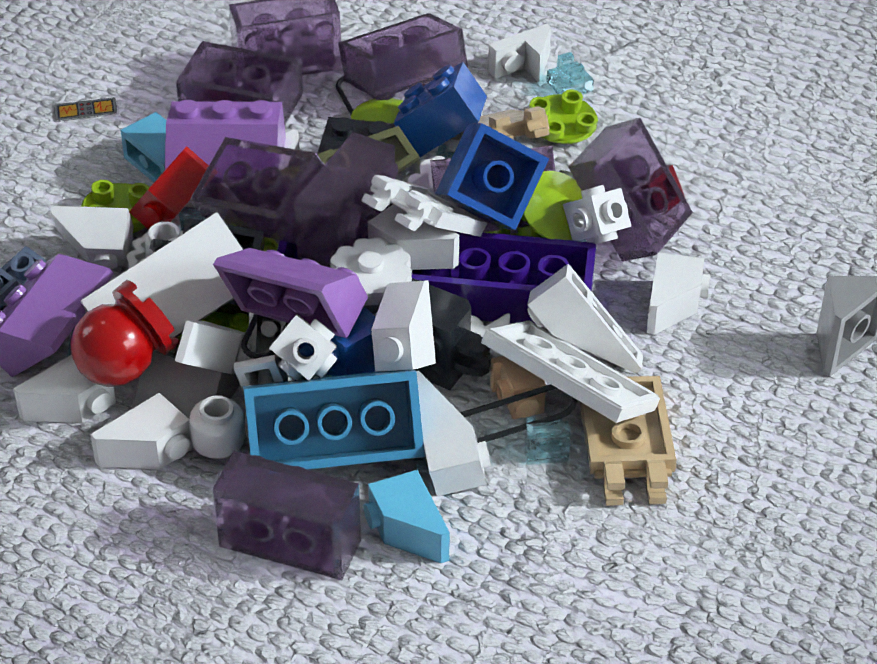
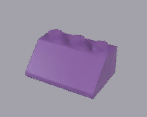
(206, 124)
(286, 286)
(45, 309)

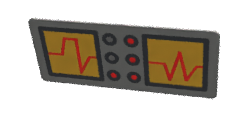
(85, 109)

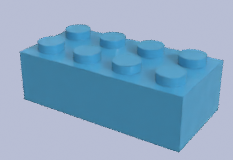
(336, 419)

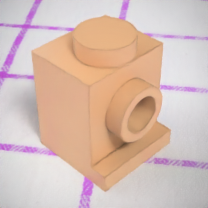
(511, 379)

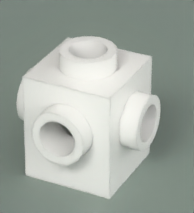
(597, 215)
(287, 349)

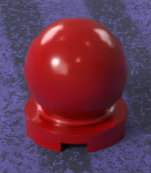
(118, 339)

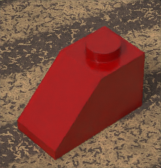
(171, 190)

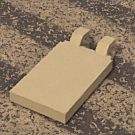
(513, 123)
(631, 448)

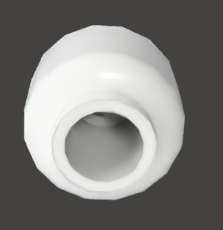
(217, 427)

